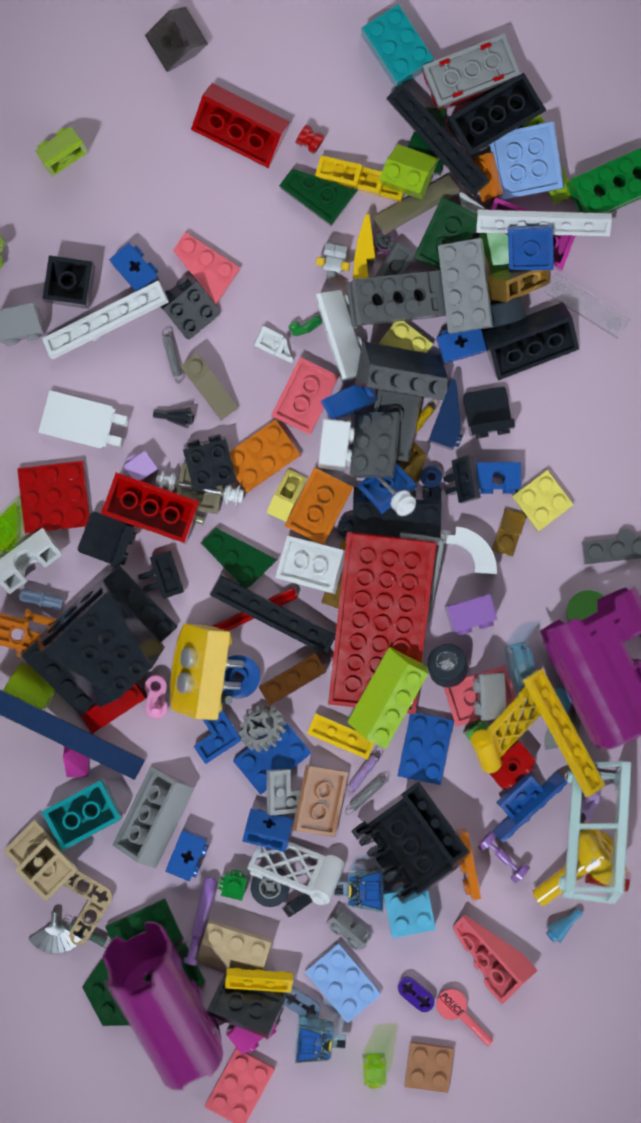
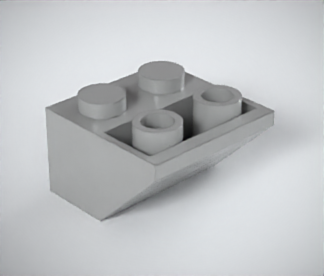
(490, 695)

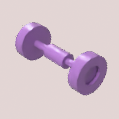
(487, 841)

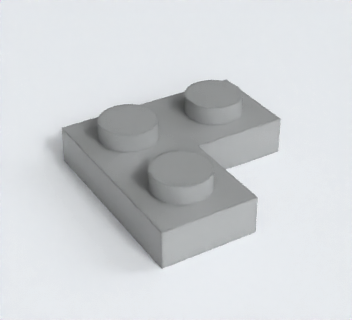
(279, 793)

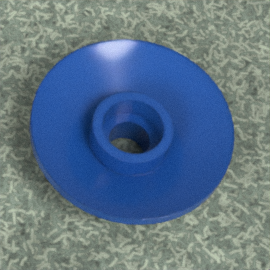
(249, 680)

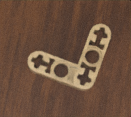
(92, 904)

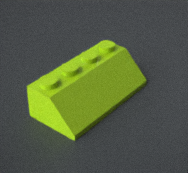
(388, 697)

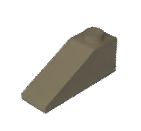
(209, 386)

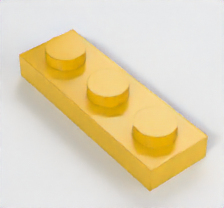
(340, 736)
(259, 980)

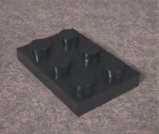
(246, 1009)

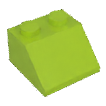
(61, 150)
(408, 171)
(29, 686)

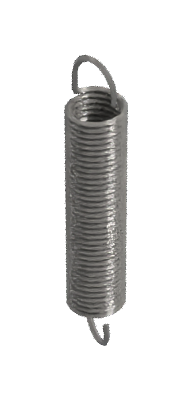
(172, 357)
(366, 794)

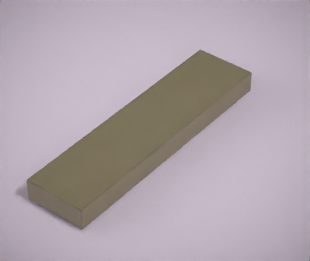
(413, 207)

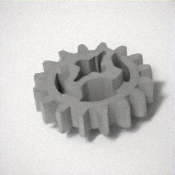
(262, 728)

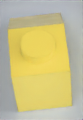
(286, 495)

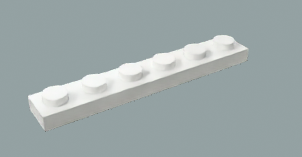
(563, 222)
(105, 320)

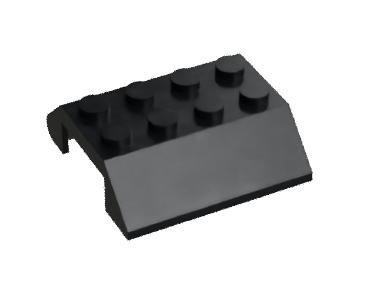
(423, 520)
(412, 844)

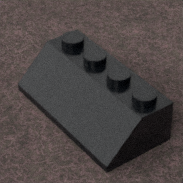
(496, 114)
(531, 341)
(401, 371)

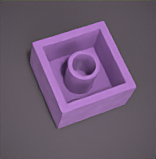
(471, 613)

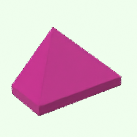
(75, 763)

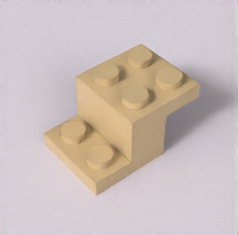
(40, 860)

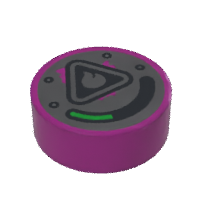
(384, 242)

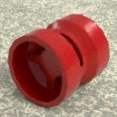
(308, 138)

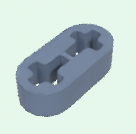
(304, 999)

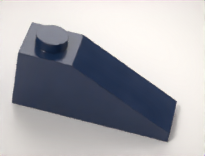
(447, 424)

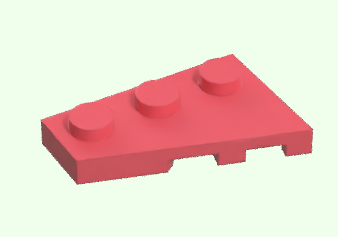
(208, 267)

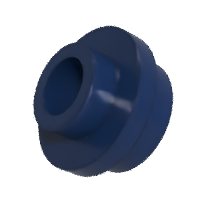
(431, 469)

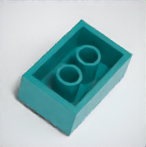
(396, 46)
(82, 814)

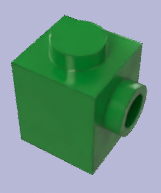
(233, 884)

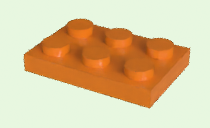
(262, 456)
(318, 506)
(470, 883)

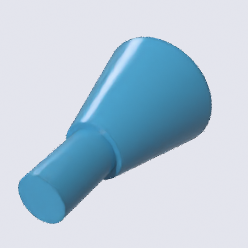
(560, 928)

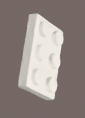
(311, 564)

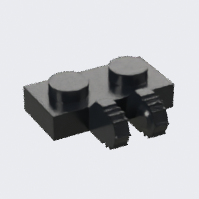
(465, 479)
(166, 575)

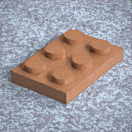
(320, 801)

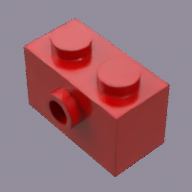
(514, 763)

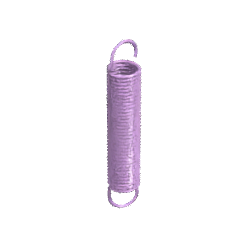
(363, 772)

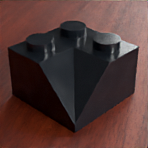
(68, 282)

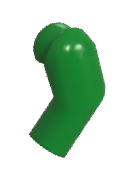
(305, 328)

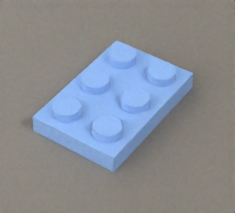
(343, 982)

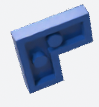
(222, 738)

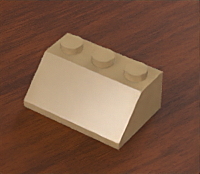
(233, 947)

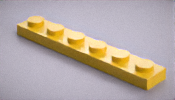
(564, 732)

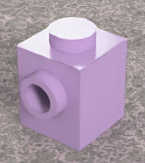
(140, 466)

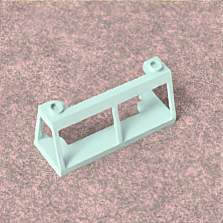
(616, 881)

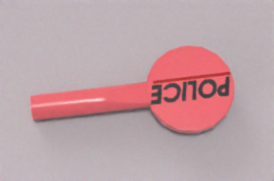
(452, 1005)

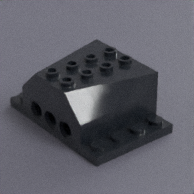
(101, 642)

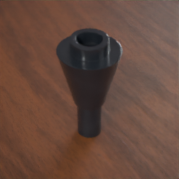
(180, 416)

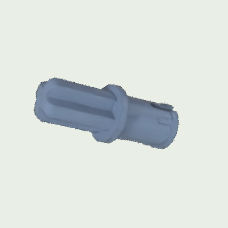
(41, 599)

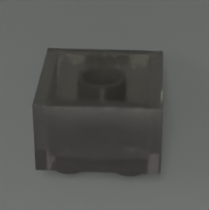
(176, 38)

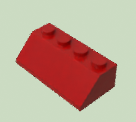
(239, 125)
(150, 508)

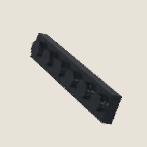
(437, 140)
(272, 614)

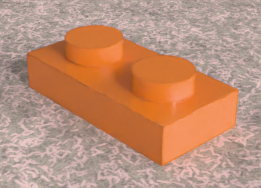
(487, 165)

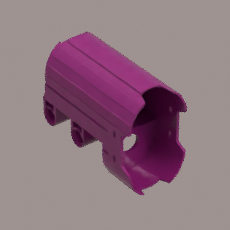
(599, 669)
(165, 1011)

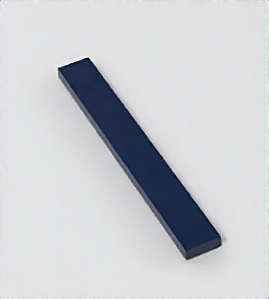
(69, 735)

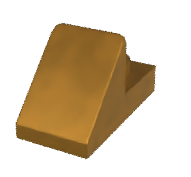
(508, 532)

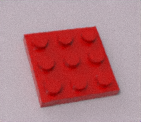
(53, 496)

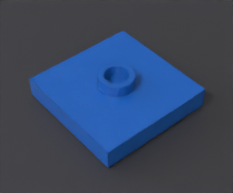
(530, 248)

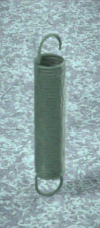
(96, 938)

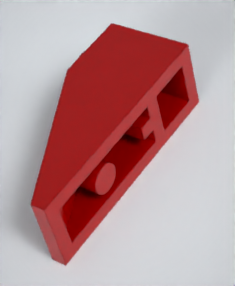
(100, 716)

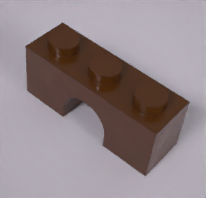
(292, 679)

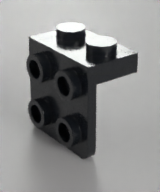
(189, 307)
(488, 412)
(209, 462)
(106, 539)

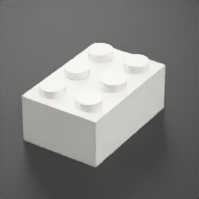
(334, 445)

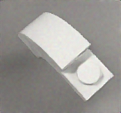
(477, 547)

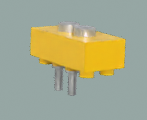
(200, 670)

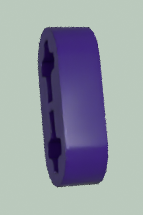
(412, 998)

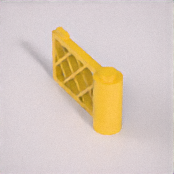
(488, 744)

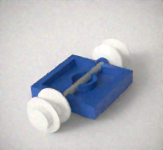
(390, 492)

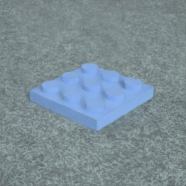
(528, 161)

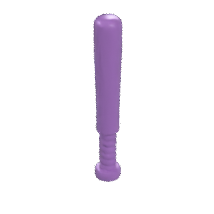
(201, 918)

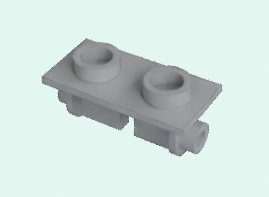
(341, 926)

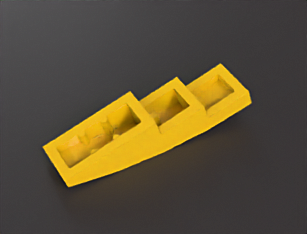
(355, 176)
(364, 250)

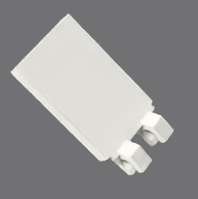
(80, 421)

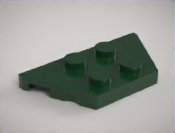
(102, 998)

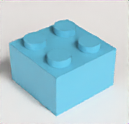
(409, 917)

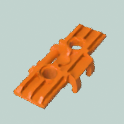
(10, 623)

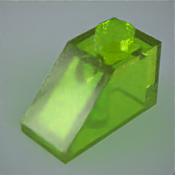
(10, 528)
(374, 1070)

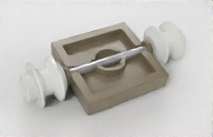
(208, 498)

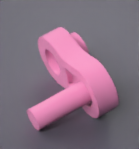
(156, 701)

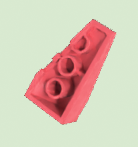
(500, 963)

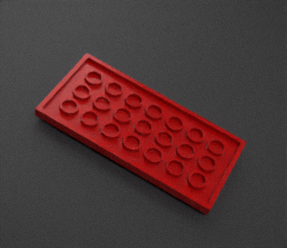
(379, 608)

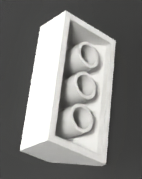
(340, 333)

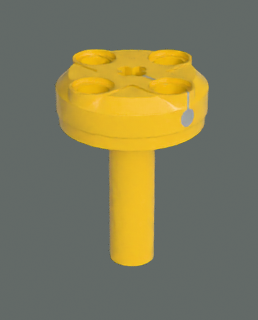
(593, 857)

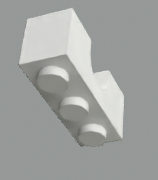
(37, 548)

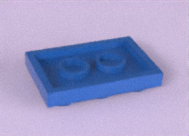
(425, 748)
(286, 754)

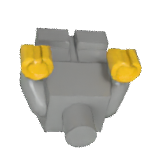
(333, 259)

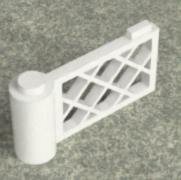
(321, 883)

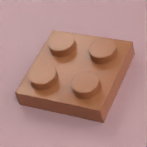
(429, 1067)

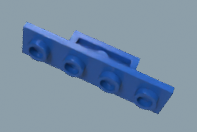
(524, 801)

